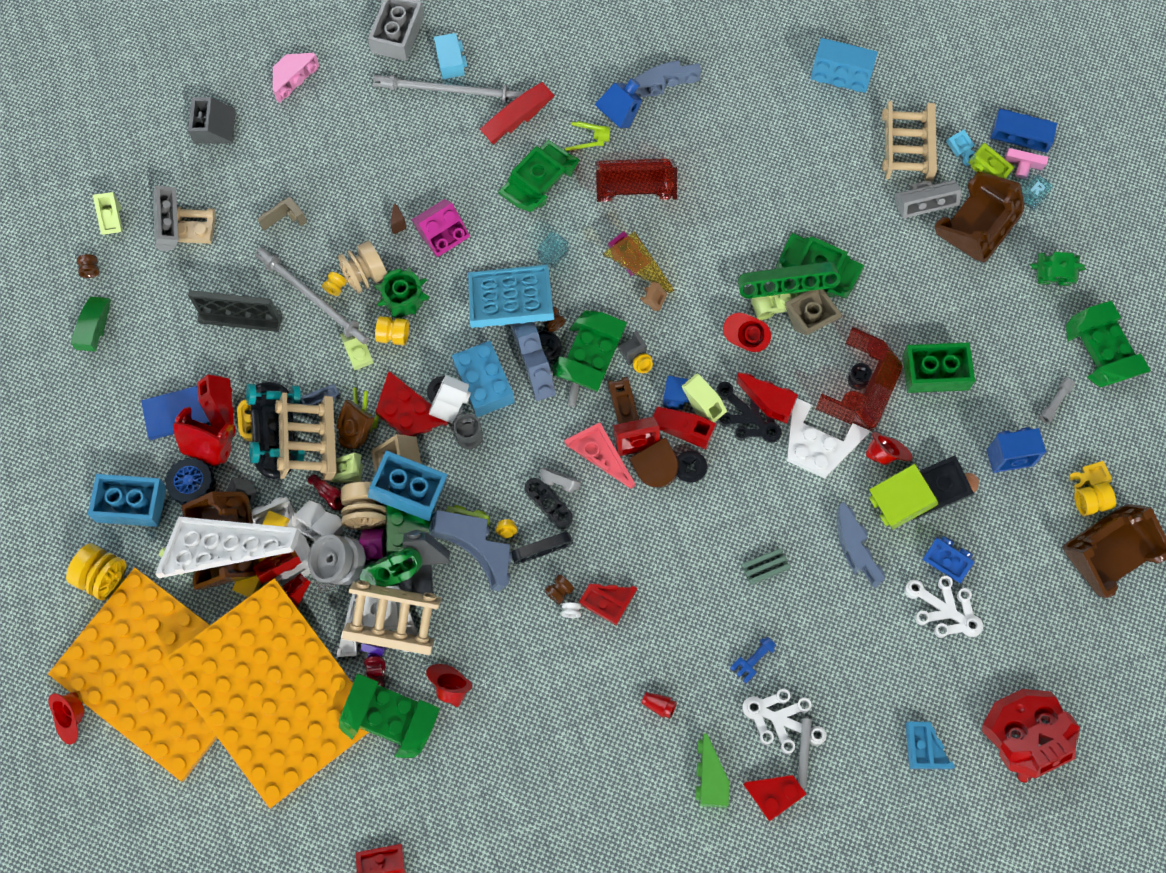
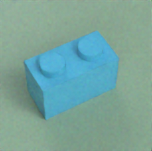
(449, 55)

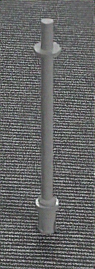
(393, 83)
(272, 263)

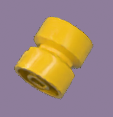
(395, 330)
(1099, 497)

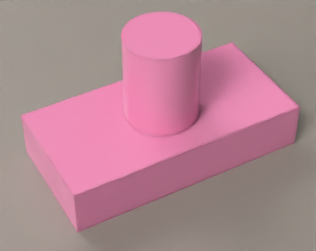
(1025, 161)

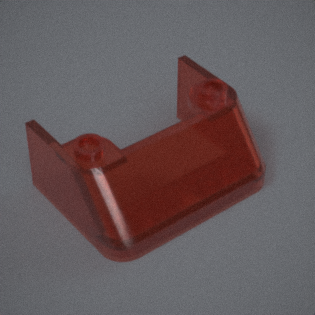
(635, 178)
(866, 408)

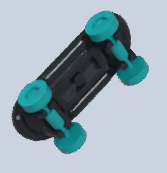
(265, 426)

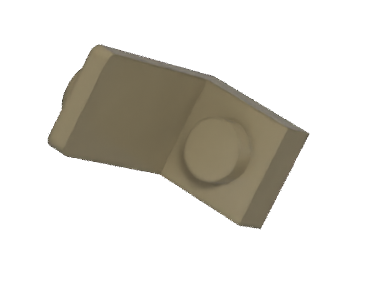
(283, 208)

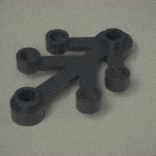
(751, 415)

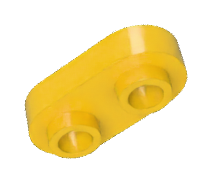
(244, 420)

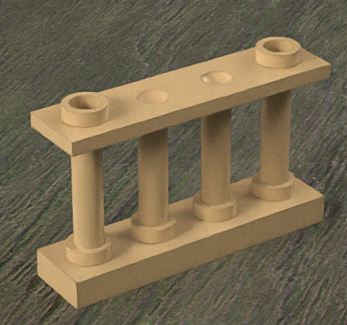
(928, 133)
(324, 428)
(378, 634)

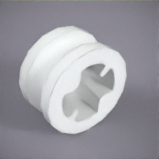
(571, 610)

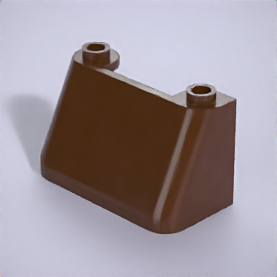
(985, 216)
(221, 507)
(1117, 547)

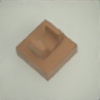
(655, 296)

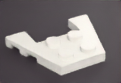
(815, 449)
(350, 648)

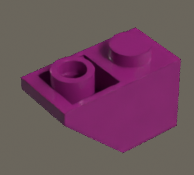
(373, 543)

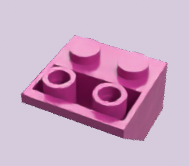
(441, 227)

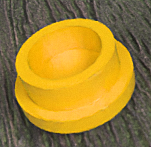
(643, 363)
(506, 528)

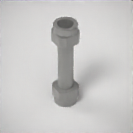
(1049, 412)

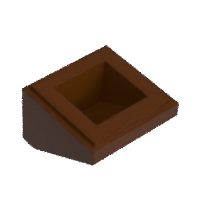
(397, 220)

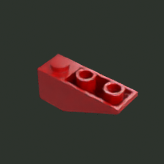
(216, 400)
(772, 400)
(685, 426)

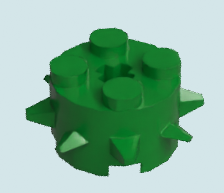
(1058, 267)
(402, 292)

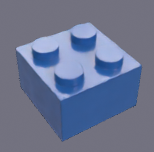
(1016, 449)

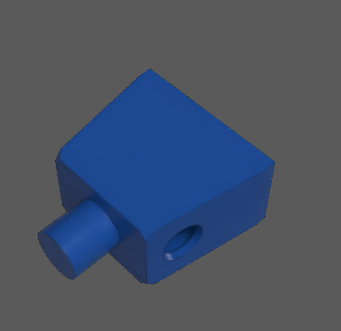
(621, 103)

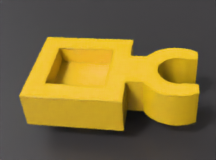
(1092, 475)

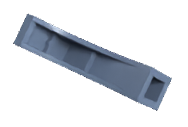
(534, 359)
(470, 535)

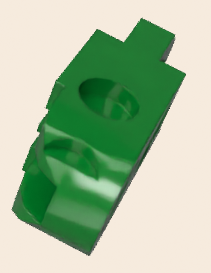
(392, 568)

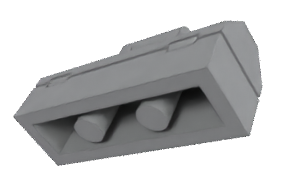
(927, 197)
(165, 218)

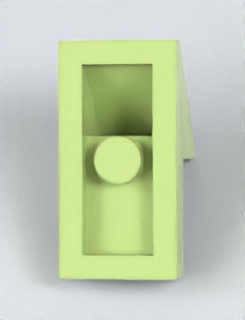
(108, 214)
(357, 352)
(348, 469)

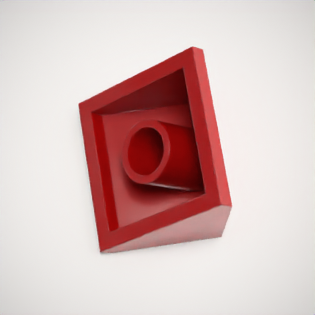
(636, 435)

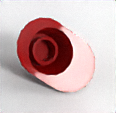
(747, 332)
(886, 450)
(449, 683)
(67, 714)

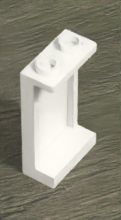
(284, 507)

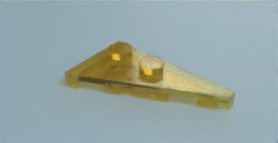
(634, 256)

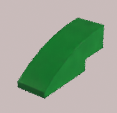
(91, 324)

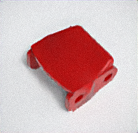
(202, 440)

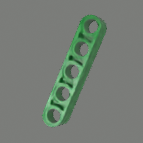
(797, 284)

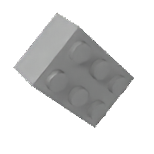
(396, 28)

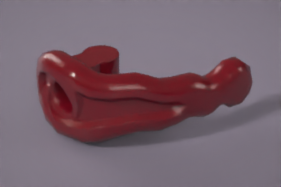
(328, 492)
(375, 669)

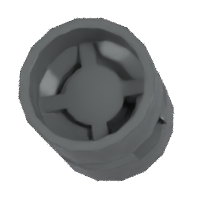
(468, 431)

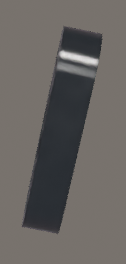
(563, 510)
(542, 547)

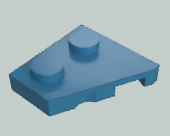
(924, 747)

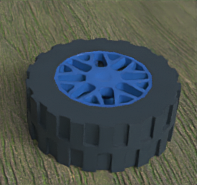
(189, 480)

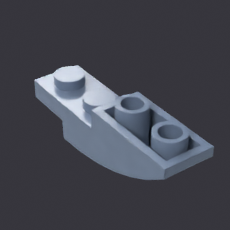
(668, 74)
(852, 538)

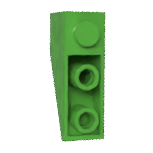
(713, 779)

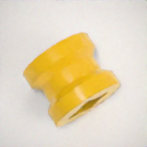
(334, 283)

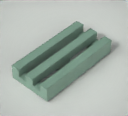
(782, 559)

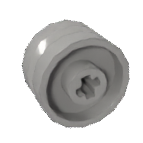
(336, 559)

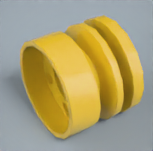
(96, 571)

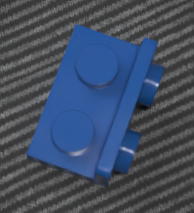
(949, 559)

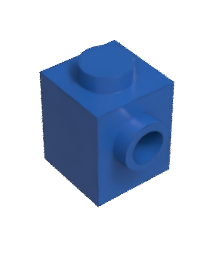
(674, 394)

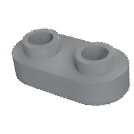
(568, 483)

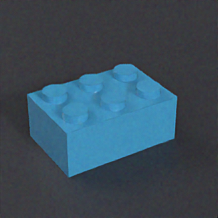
(843, 65)
(485, 377)
(407, 485)
(127, 500)

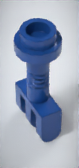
(767, 645)

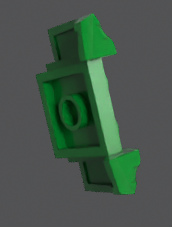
(537, 175)
(811, 250)
(1106, 344)
(591, 349)
(388, 716)

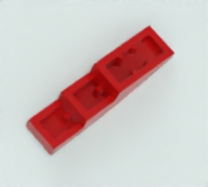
(520, 109)

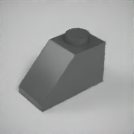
(428, 547)

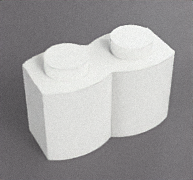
(449, 399)
(315, 521)

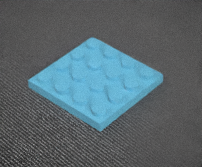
(510, 296)

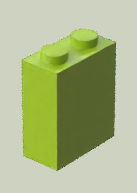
(902, 497)

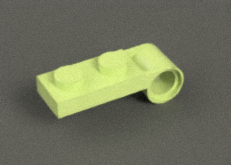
(767, 306)

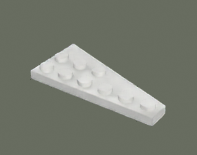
(215, 543)

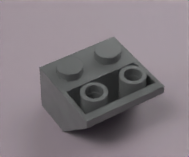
(211, 121)

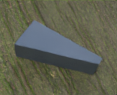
(316, 397)

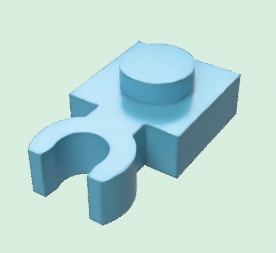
(961, 145)

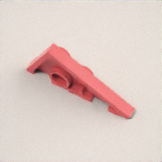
(598, 449)

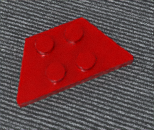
(405, 409)

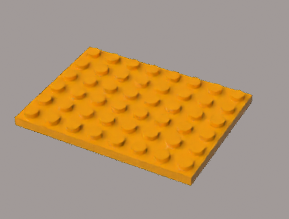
(122, 678)
(267, 691)

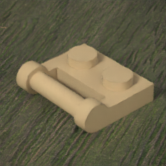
(196, 231)

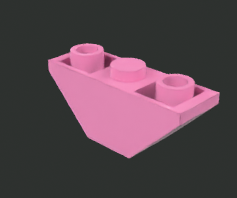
(292, 72)

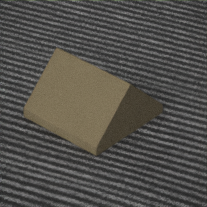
(811, 311)

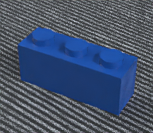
(1023, 130)

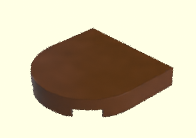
(353, 425)
(656, 464)

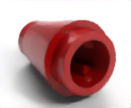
(660, 704)

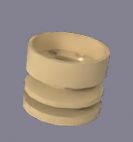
(362, 267)
(360, 510)

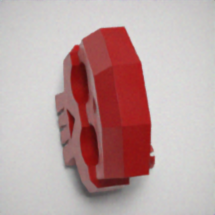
(1023, 716)

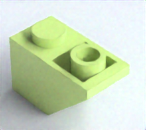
(704, 399)

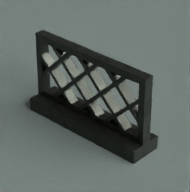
(236, 311)

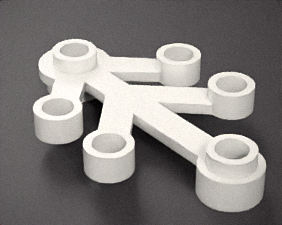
(947, 609)
(780, 719)

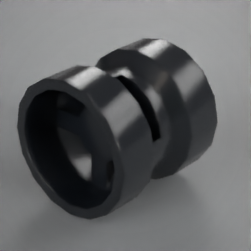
(859, 371)

